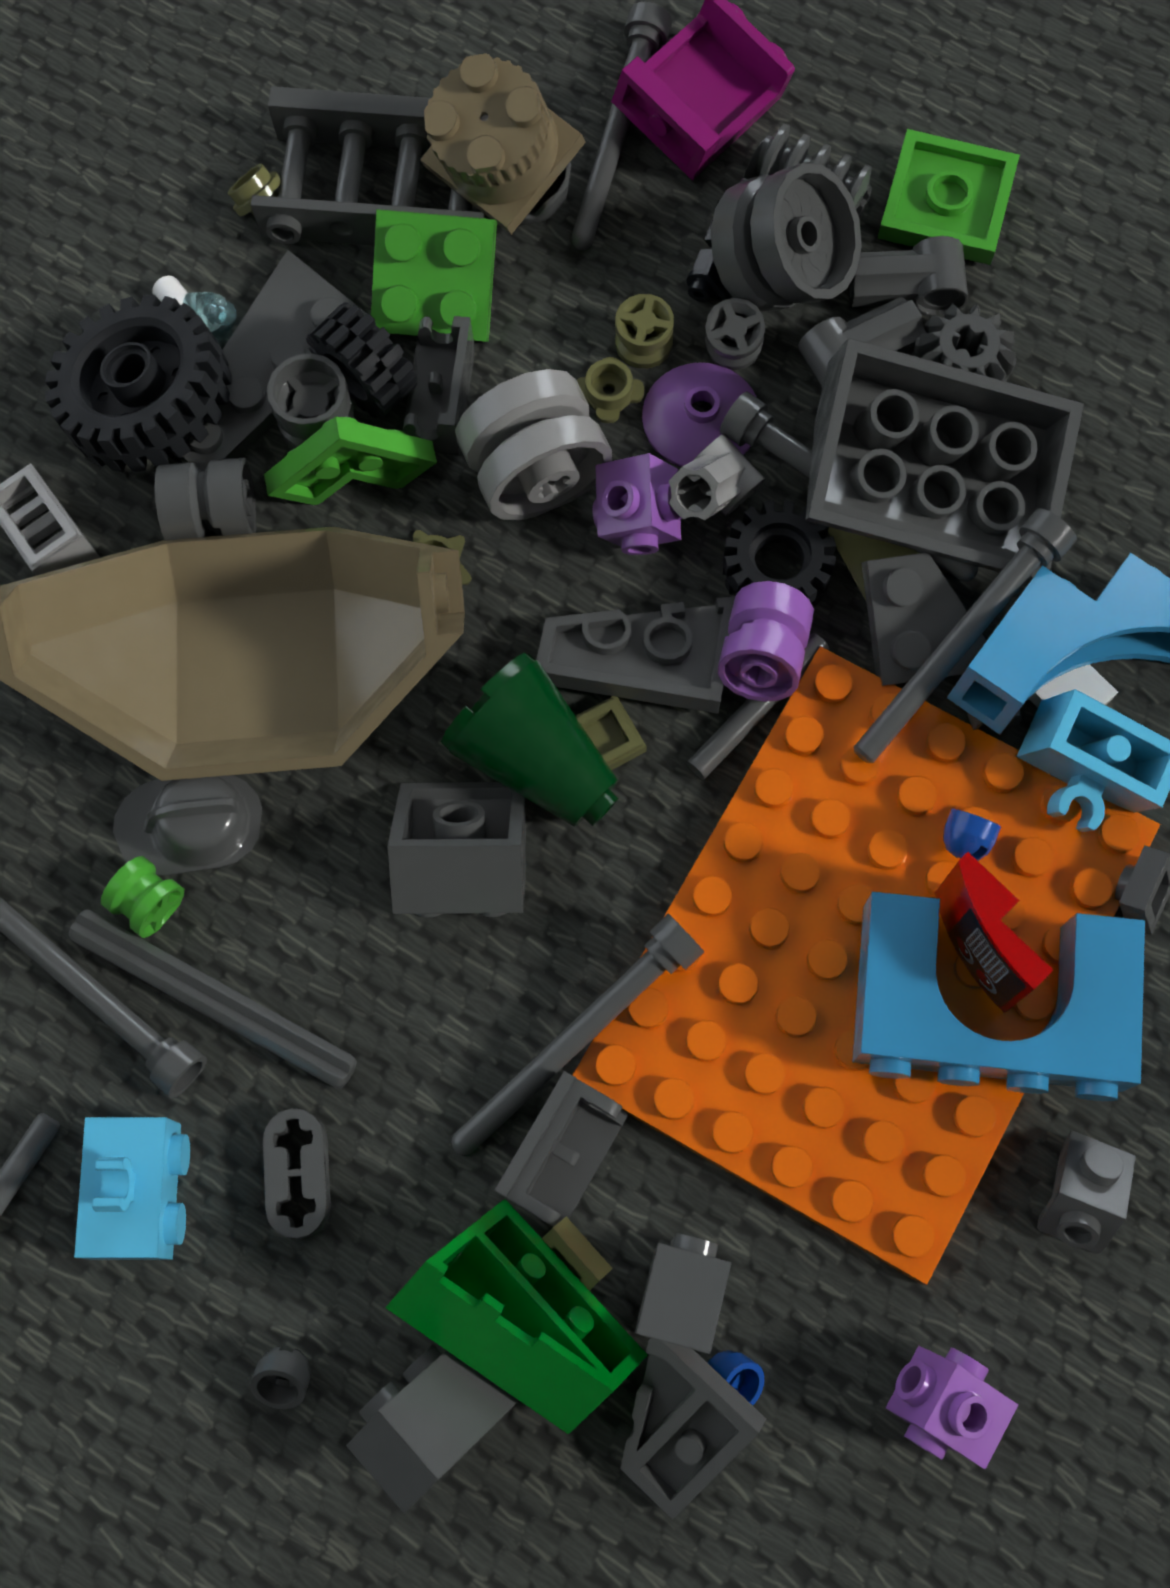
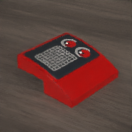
(994, 955)

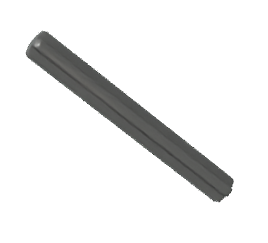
(213, 999)

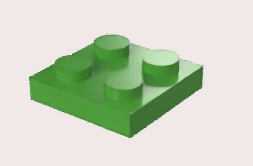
(950, 192)
(432, 270)

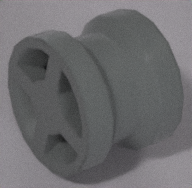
(734, 320)

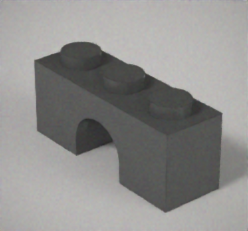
(684, 1293)

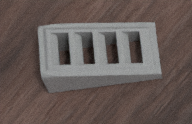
(58, 552)

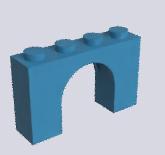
(1086, 1045)

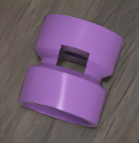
(766, 641)

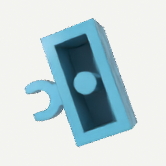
(1097, 756)
(131, 1188)

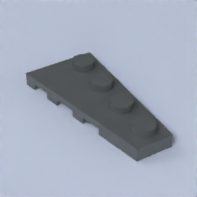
(269, 333)

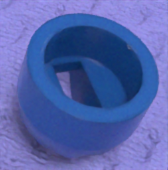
(970, 834)
(740, 1373)

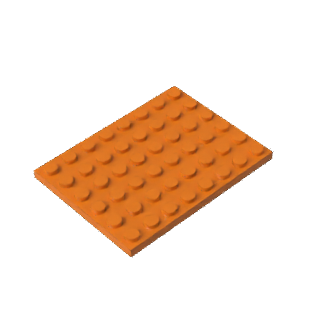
(758, 1034)

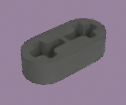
(280, 1174)

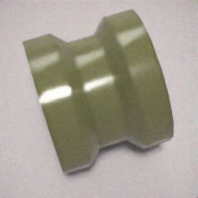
(636, 319)

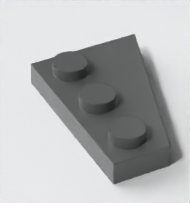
(642, 656)

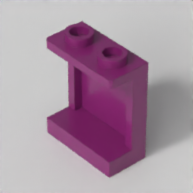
(704, 86)

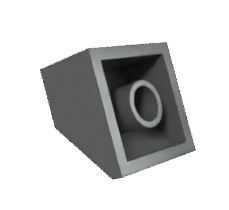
(458, 849)

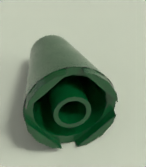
(534, 744)

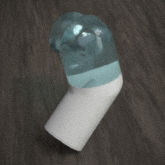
(210, 306)

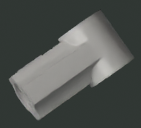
(714, 481)

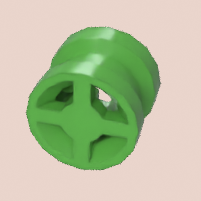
(142, 896)

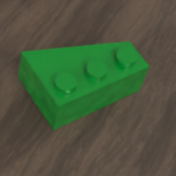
(520, 1318)

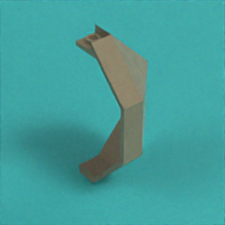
(233, 645)

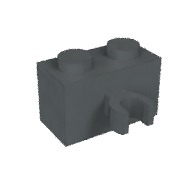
(427, 1425)

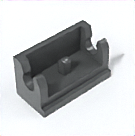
(443, 383)
(562, 1151)

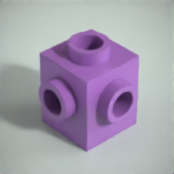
(635, 505)
(951, 1406)

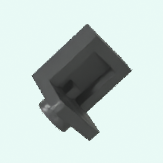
(1088, 1193)

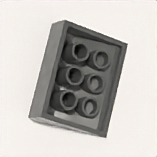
(936, 455)

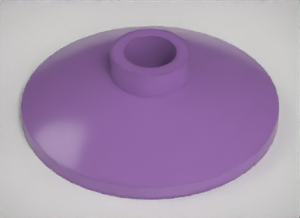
(674, 425)

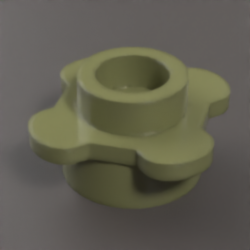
(615, 374)

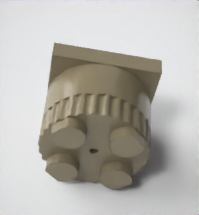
(496, 138)

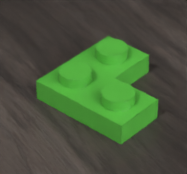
(347, 452)

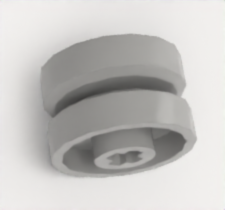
(532, 444)

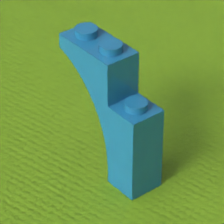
(1063, 629)

